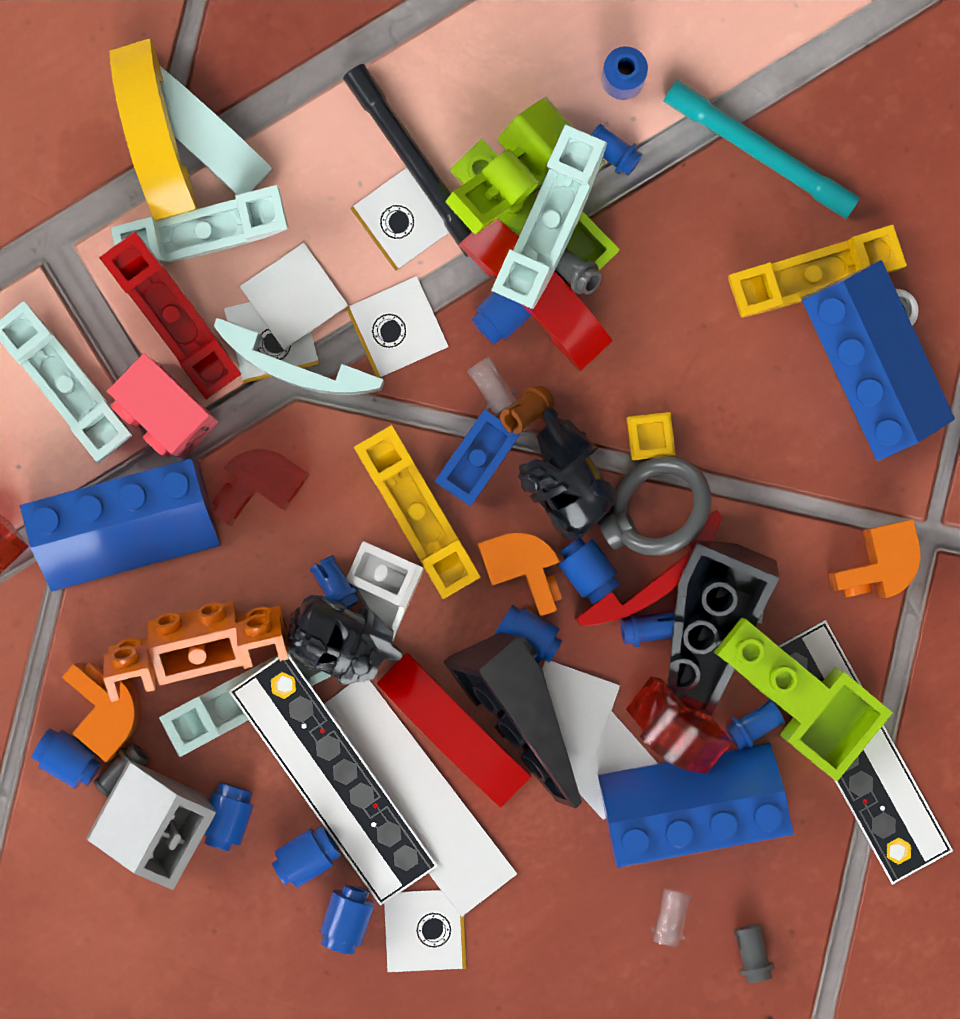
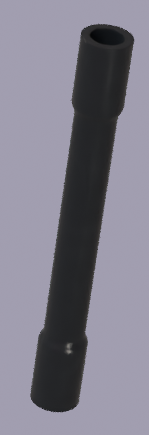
(374, 102)

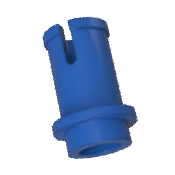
(618, 151)
(334, 582)
(647, 628)
(754, 725)

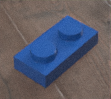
(476, 458)

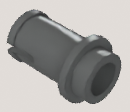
(580, 274)
(109, 777)
(753, 953)

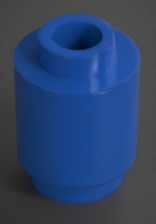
(621, 85)
(499, 317)
(588, 569)
(533, 628)
(66, 758)
(231, 816)
(305, 857)
(346, 919)

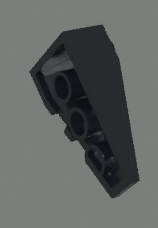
(712, 595)
(513, 688)

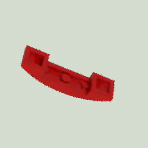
(558, 310)
(171, 314)
(610, 609)
(453, 730)

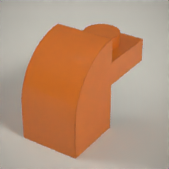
(523, 555)
(892, 558)
(109, 723)

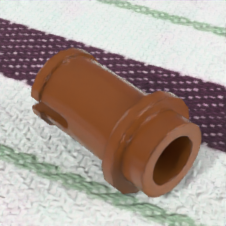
(526, 409)

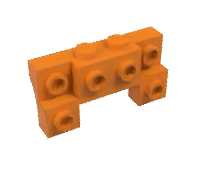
(194, 645)

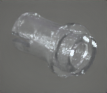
(492, 386)
(671, 918)

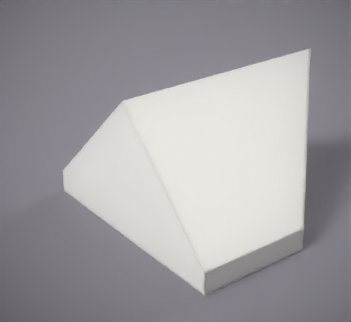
(384, 583)

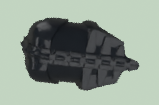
(567, 478)
(339, 640)

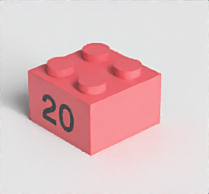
(162, 406)

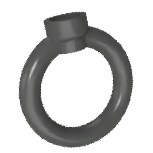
(619, 527)

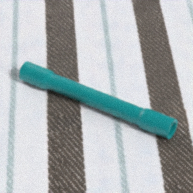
(820, 187)

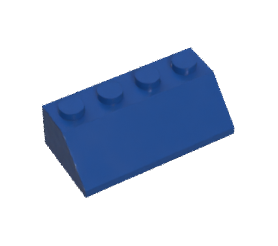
(878, 360)
(121, 524)
(677, 812)

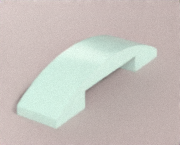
(212, 139)
(552, 217)
(211, 228)
(348, 381)
(63, 382)
(215, 712)

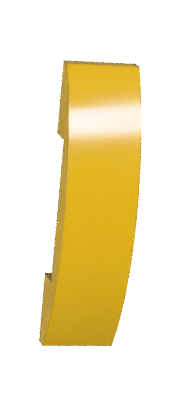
(149, 130)
(788, 280)
(417, 512)

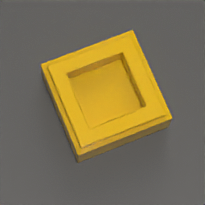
(650, 436)

